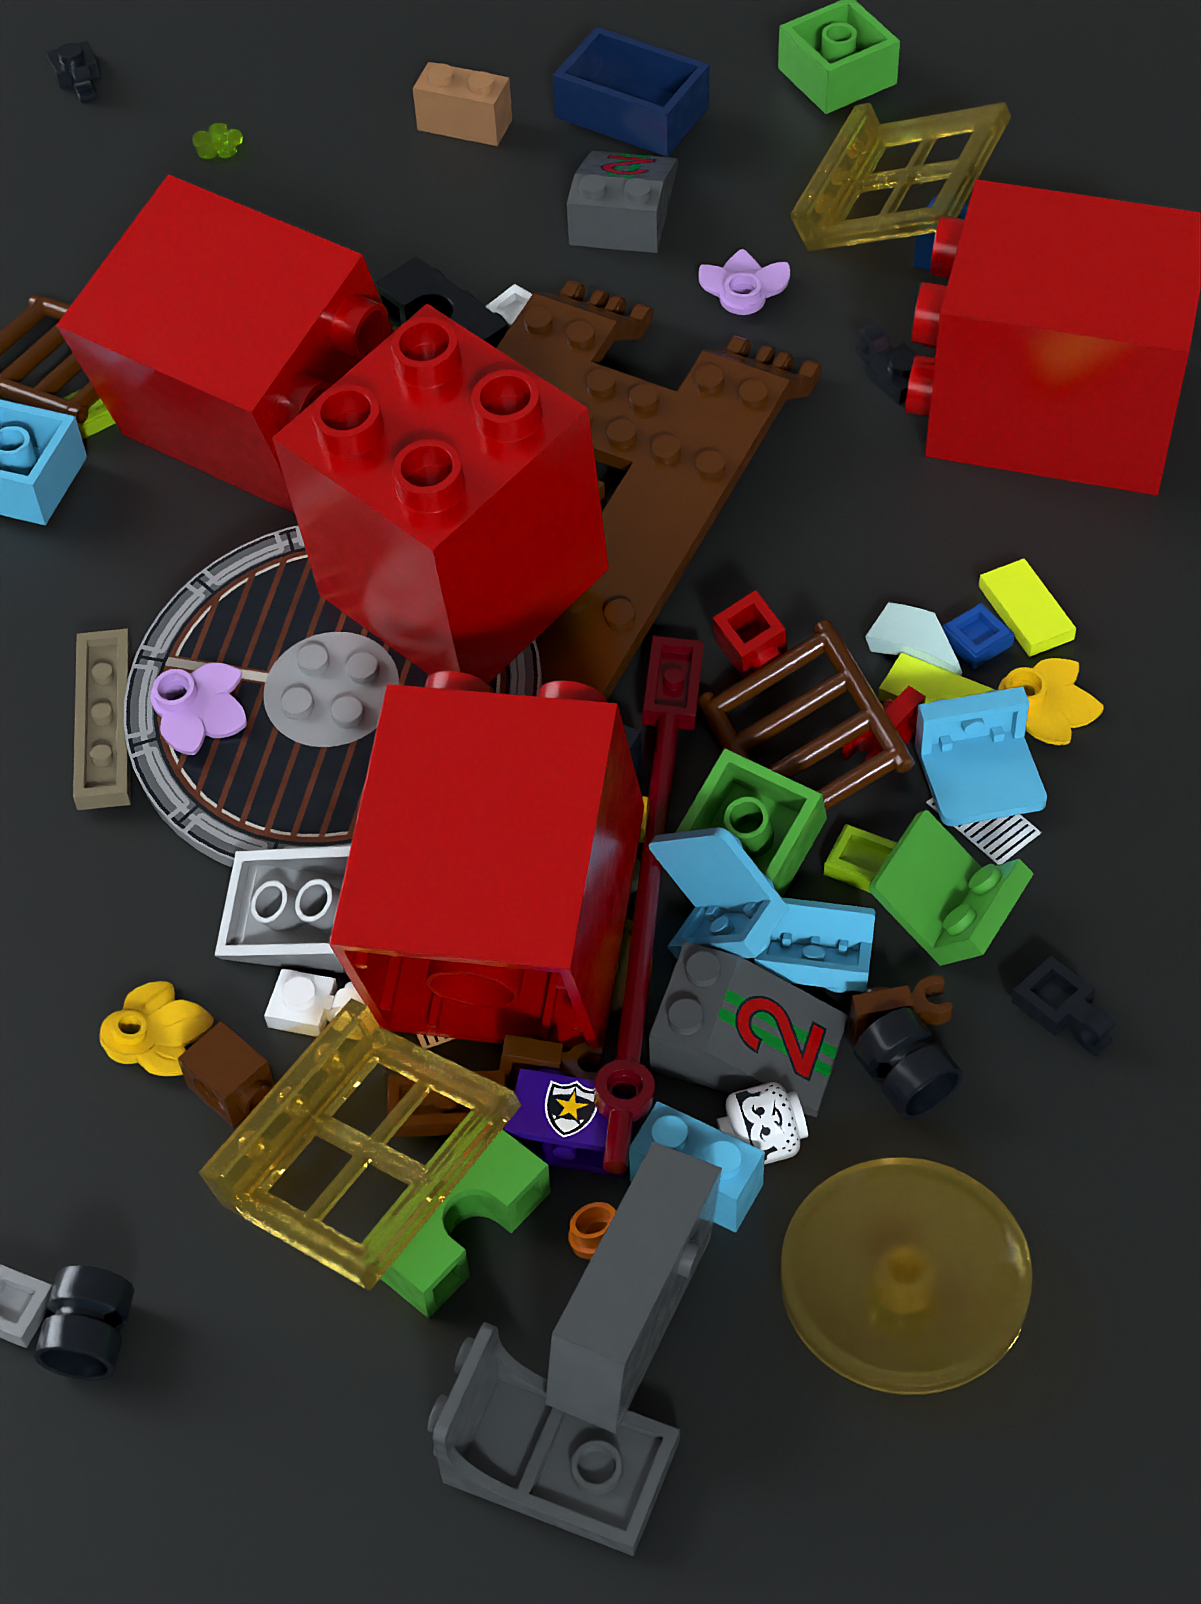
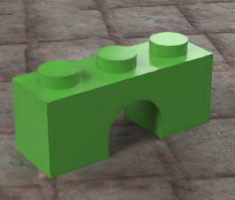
(501, 1186)

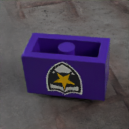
(560, 1120)

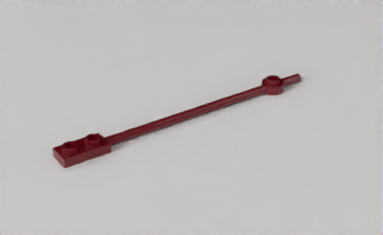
(670, 706)

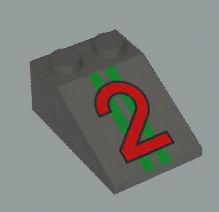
(620, 201)
(742, 1028)

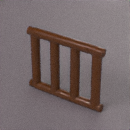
(43, 394)
(847, 678)

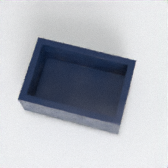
(631, 91)

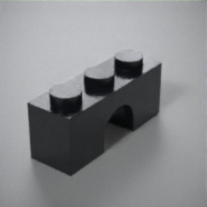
(418, 284)

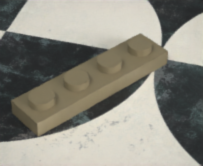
(100, 745)

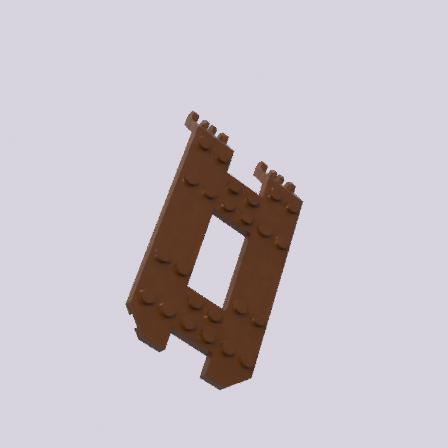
(678, 456)

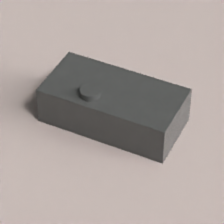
(632, 1287)

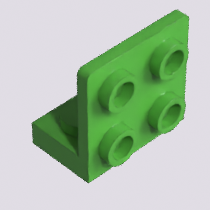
(944, 893)

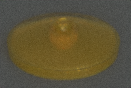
(905, 1276)

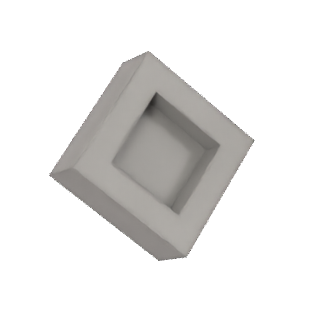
(21, 1305)

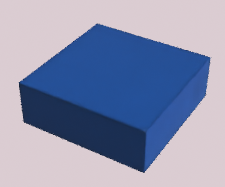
(978, 635)

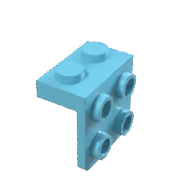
(979, 757)
(730, 895)

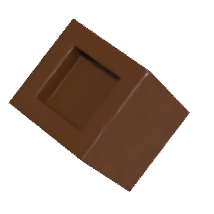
(226, 1073)

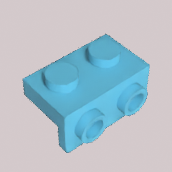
(821, 946)

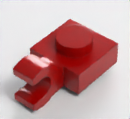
(903, 715)

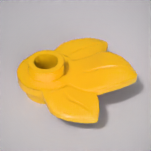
(1053, 699)
(159, 1026)

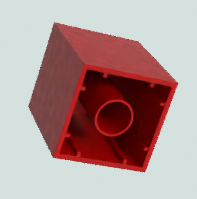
(220, 331)
(1057, 335)
(446, 497)
(491, 862)

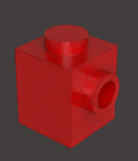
(749, 634)

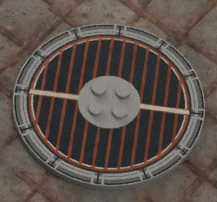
(308, 698)

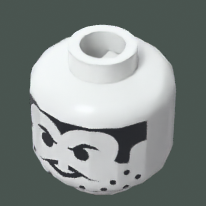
(766, 1119)

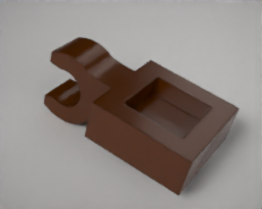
(881, 1000)
(536, 1053)

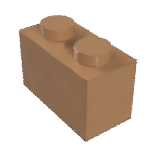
(462, 103)

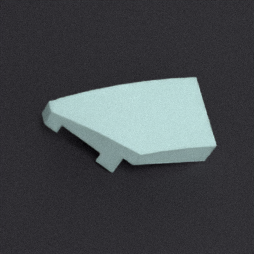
(914, 633)

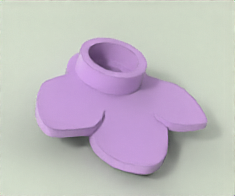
(743, 283)
(203, 709)

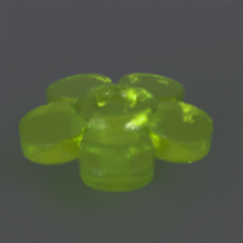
(217, 141)

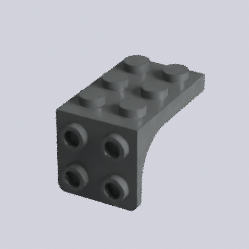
(542, 1462)

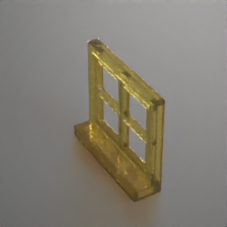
(854, 155)
(303, 1108)

